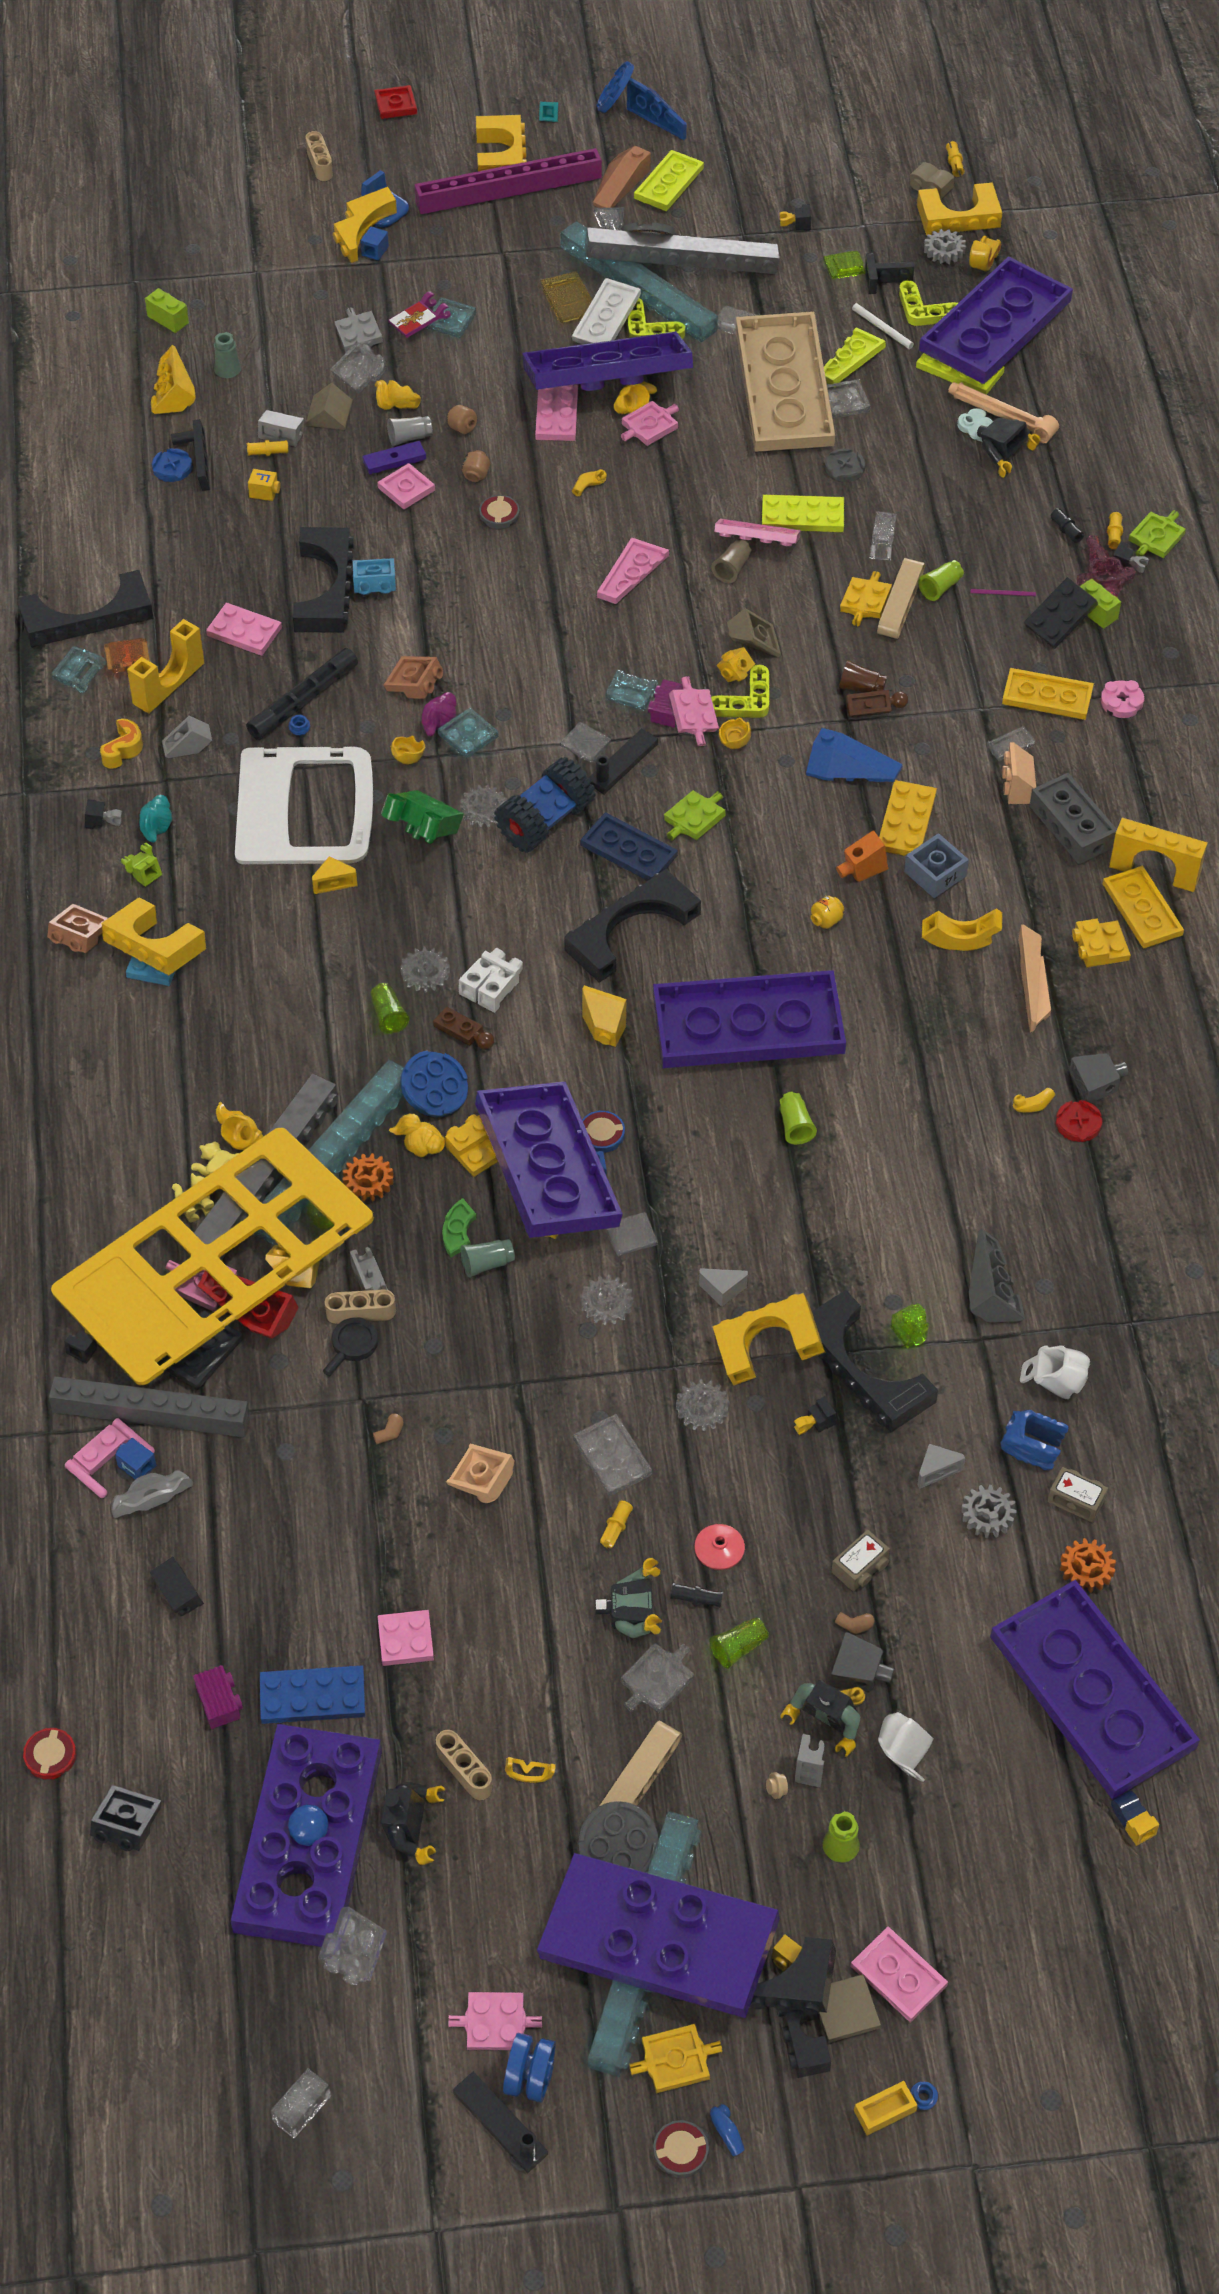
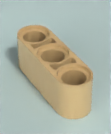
(319, 156)
(349, 1302)
(461, 1753)

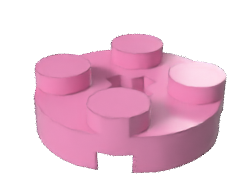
(1127, 689)

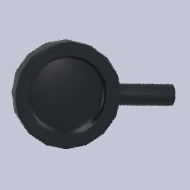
(352, 1340)

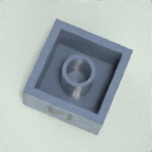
(936, 865)

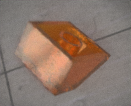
(125, 653)

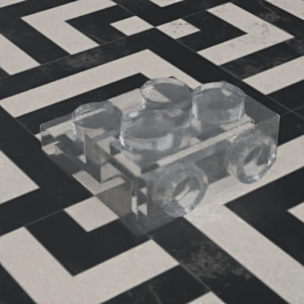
(359, 367)
(353, 1947)

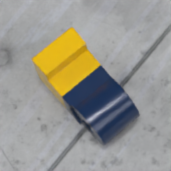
(1134, 1817)

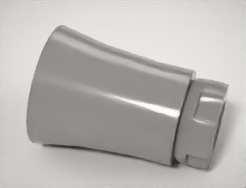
(408, 429)

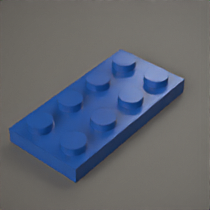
(312, 1694)

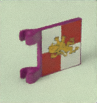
(419, 316)

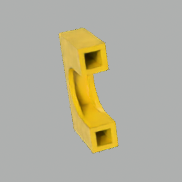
(504, 130)
(936, 216)
(151, 687)
(1182, 850)
(163, 954)
(737, 1334)

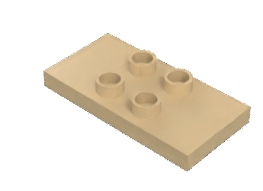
(784, 381)

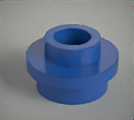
(299, 725)
(927, 2088)

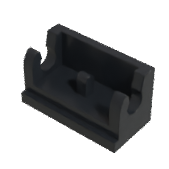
(176, 1587)

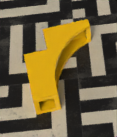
(360, 216)

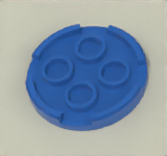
(615, 87)
(434, 1084)

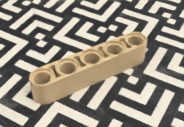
(900, 598)
(645, 1765)

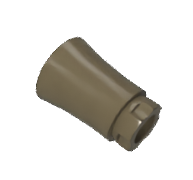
(731, 561)

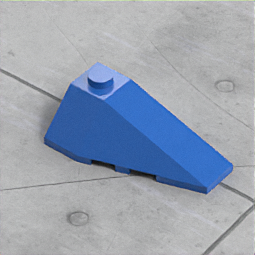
(652, 107)
(843, 757)

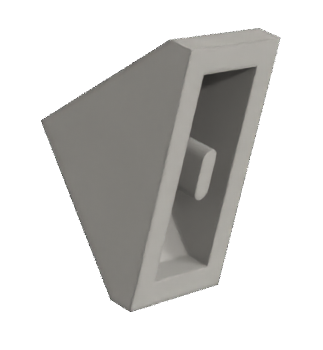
(722, 1284)
(939, 1464)

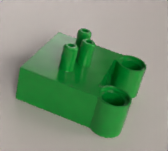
(423, 813)

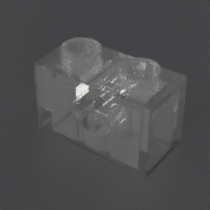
(883, 535)
(300, 2103)

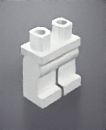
(490, 979)

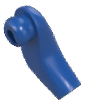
(727, 2129)

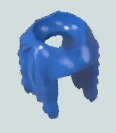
(1028, 1449)

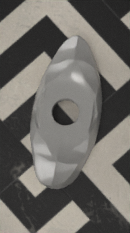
(161, 1489)

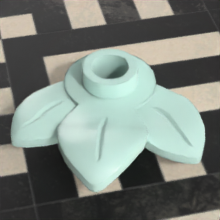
(970, 422)

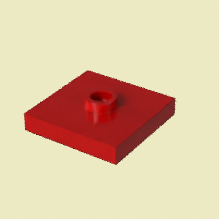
(395, 102)

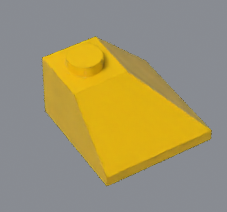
(604, 1015)

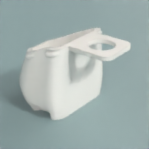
(1058, 1370)
(904, 1742)

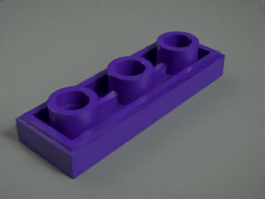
(394, 457)

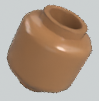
(462, 419)
(476, 466)

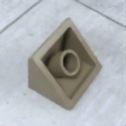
(329, 408)

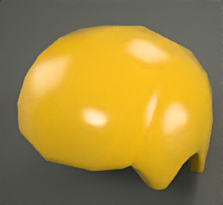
(735, 733)
(407, 749)

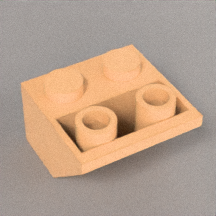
(1018, 774)

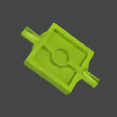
(1157, 534)
(694, 815)

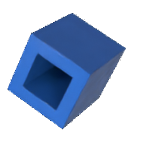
(374, 243)
(135, 1459)

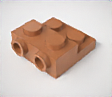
(414, 676)
(76, 928)

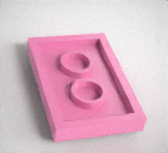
(244, 629)
(899, 1974)

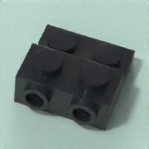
(124, 1818)

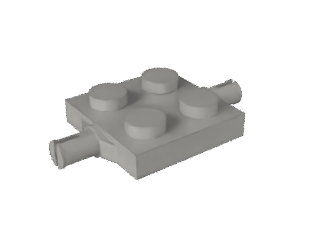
(358, 328)

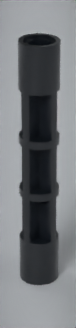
(302, 693)

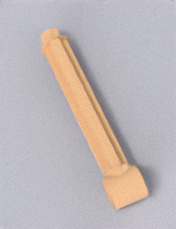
(1042, 426)

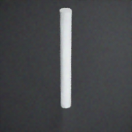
(883, 326)

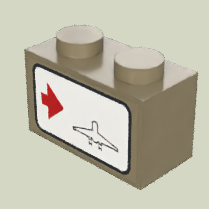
(1077, 1494)
(861, 1561)

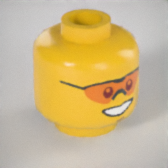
(827, 912)

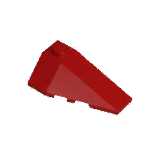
(266, 1318)

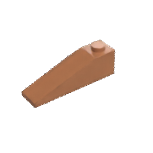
(622, 176)

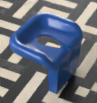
(376, 183)

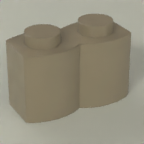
(929, 177)

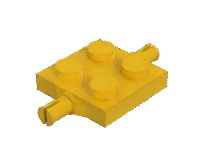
(865, 598)
(675, 2058)

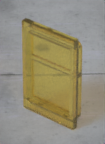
(567, 296)

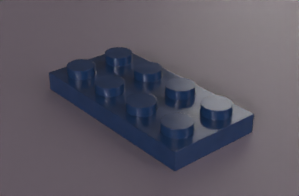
(628, 847)

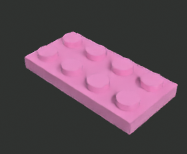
(557, 413)
(749, 530)

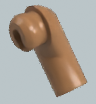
(391, 1431)
(855, 1625)

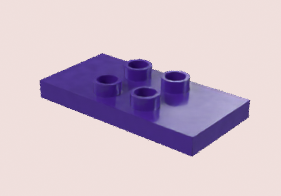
(995, 320)
(607, 360)
(748, 1019)
(548, 1159)
(1094, 1689)
(659, 1935)

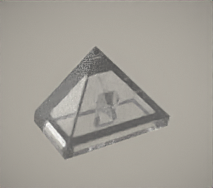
(610, 217)

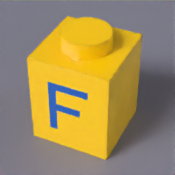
(263, 485)

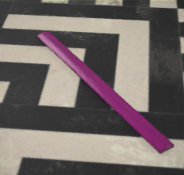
(1002, 592)

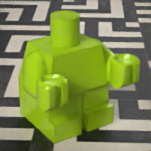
(143, 865)

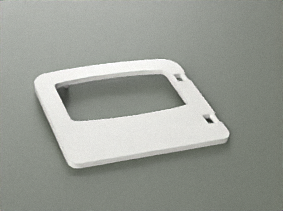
(265, 800)

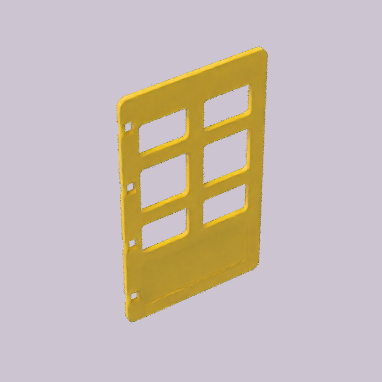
(140, 1313)

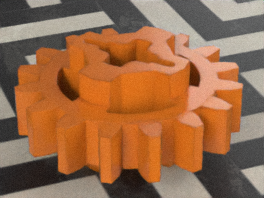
(368, 1177)
(1079, 1556)

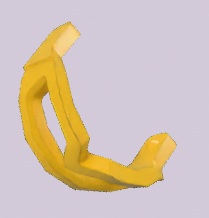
(547, 1774)

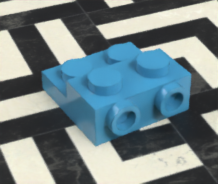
(374, 576)

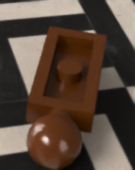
(874, 702)
(463, 1028)

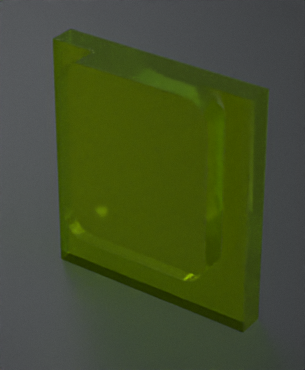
(844, 264)

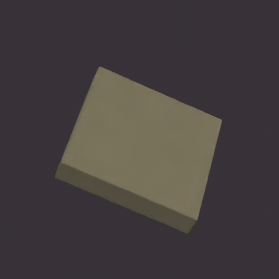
(849, 2010)

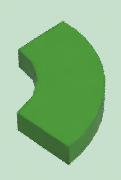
(456, 1226)

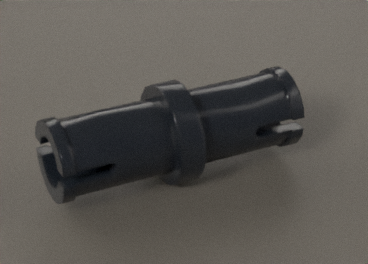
(1067, 525)
(696, 1595)

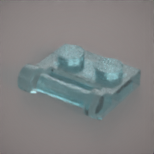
(74, 664)
(631, 690)

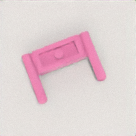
(99, 1451)

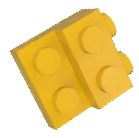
(1100, 942)
(471, 1145)

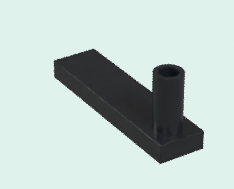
(197, 435)
(613, 769)
(500, 2122)

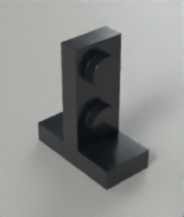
(886, 272)

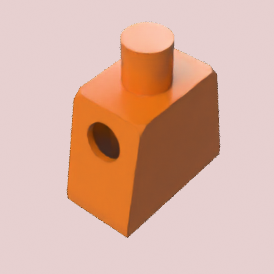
(864, 858)

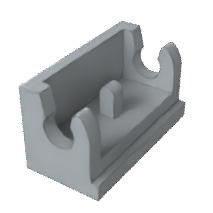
(280, 427)
(367, 1271)
(809, 1763)

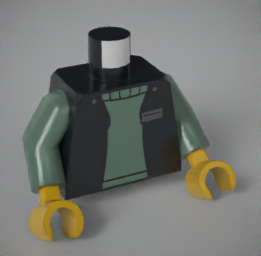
(632, 1603)
(829, 1707)

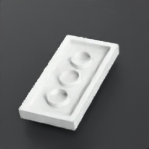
(606, 312)

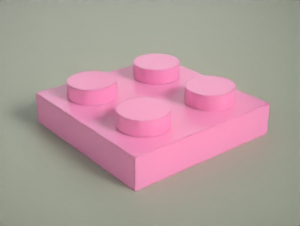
(406, 486)
(405, 1637)

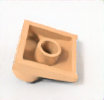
(482, 1473)

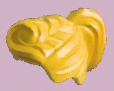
(395, 395)
(633, 397)
(237, 1128)
(420, 1136)

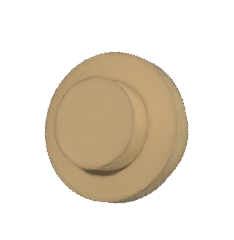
(777, 1785)

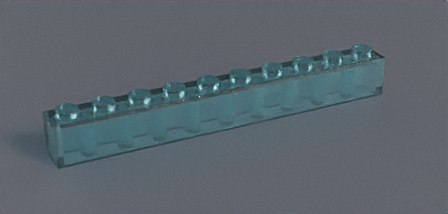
(655, 291)
(348, 1132)
(626, 2002)

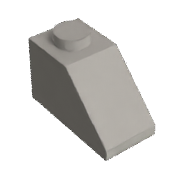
(187, 738)

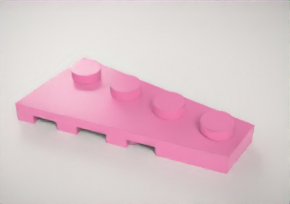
(630, 569)

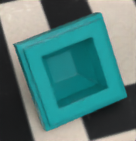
(548, 111)

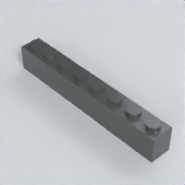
(149, 1406)

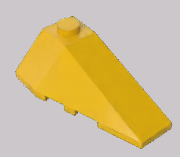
(173, 386)

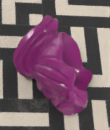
(438, 712)

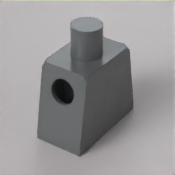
(1096, 1076)
(859, 1665)

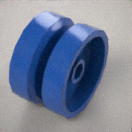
(529, 2067)

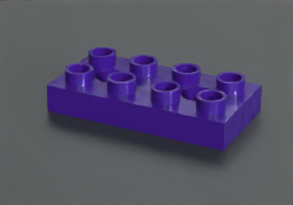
(331, 1860)

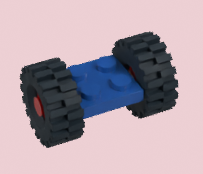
(558, 793)

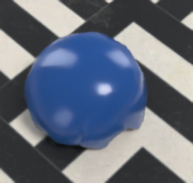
(308, 1824)

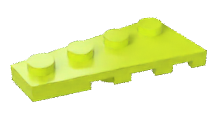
(855, 352)

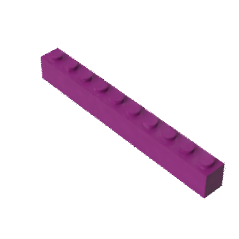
(508, 181)

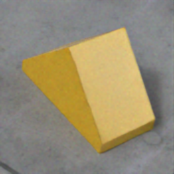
(333, 876)

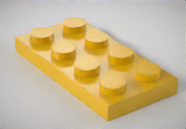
(1047, 693)
(907, 817)
(1143, 907)

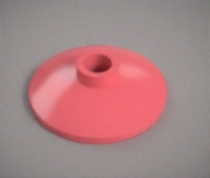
(719, 1556)

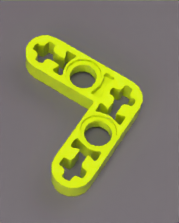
(916, 313)
(648, 328)
(750, 707)

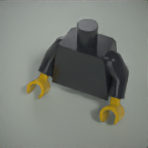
(1004, 438)
(404, 1815)

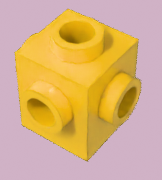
(735, 664)

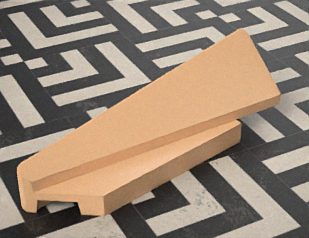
(1033, 977)

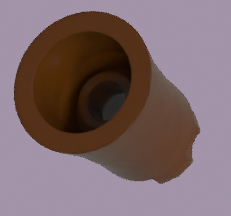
(861, 679)

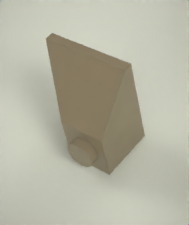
(754, 632)

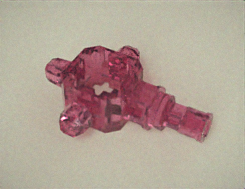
(1100, 564)

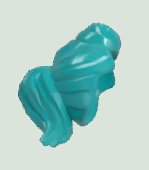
(155, 817)

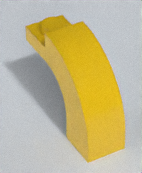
(961, 935)

